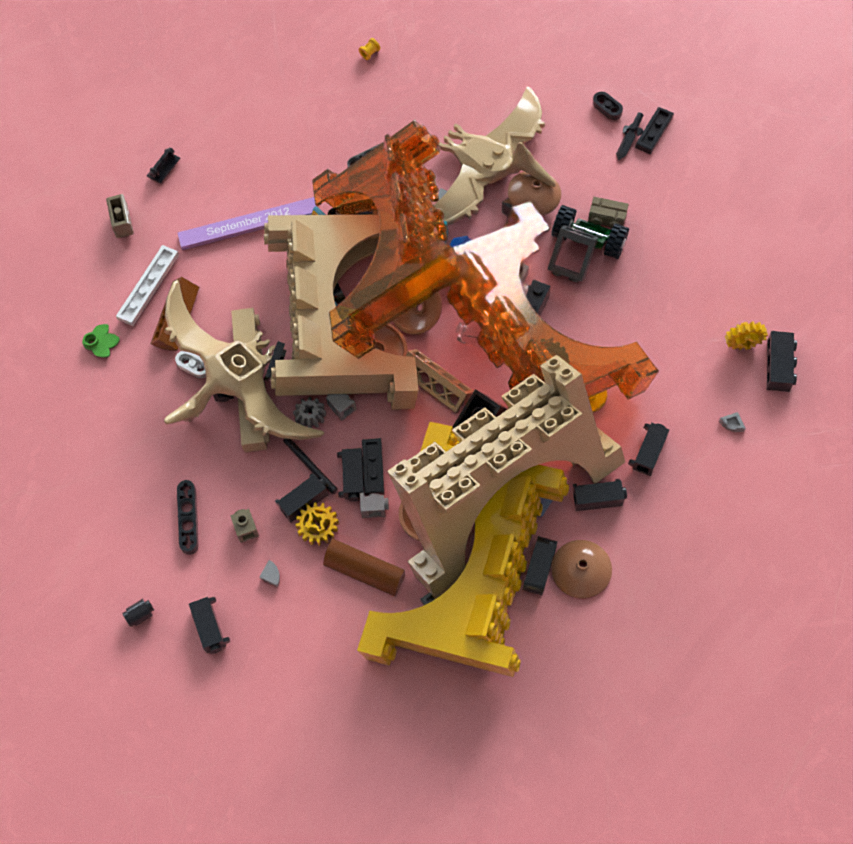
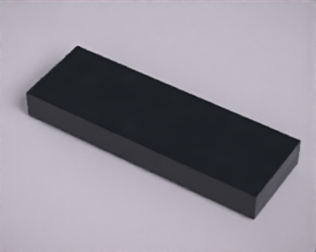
(654, 130)
(373, 466)

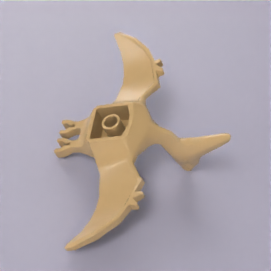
(492, 158)
(230, 370)

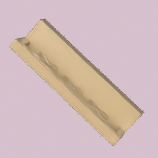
(441, 376)

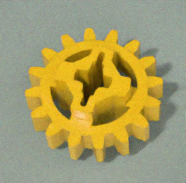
(746, 335)
(309, 528)

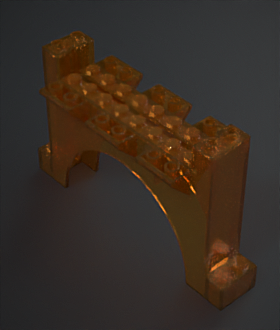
(410, 251)
(513, 329)

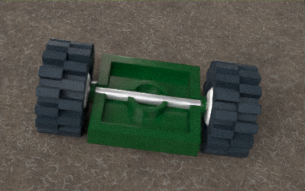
(615, 238)

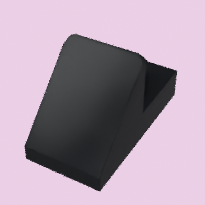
(278, 354)

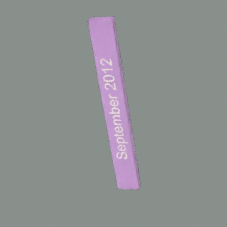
(241, 225)

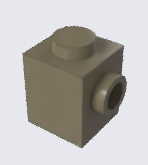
(244, 525)

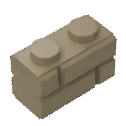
(607, 212)
(119, 216)

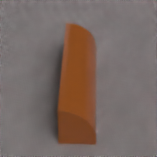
(160, 339)
(363, 567)

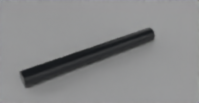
(309, 464)

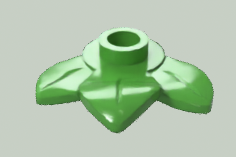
(103, 341)

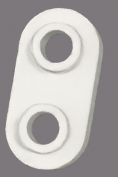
(193, 366)

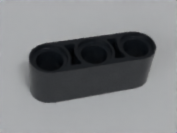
(540, 565)

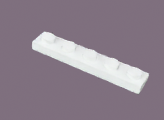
(147, 285)

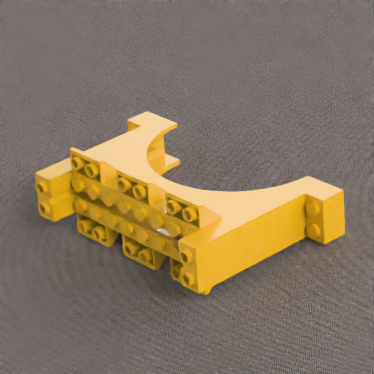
(472, 614)

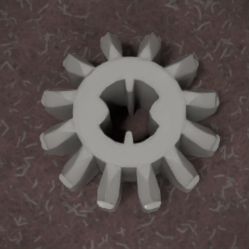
(316, 409)

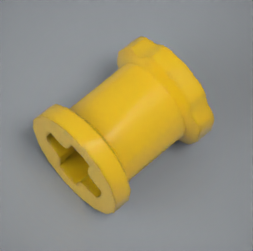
(369, 49)

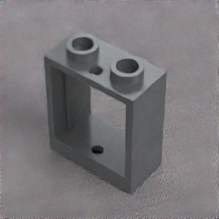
(580, 237)

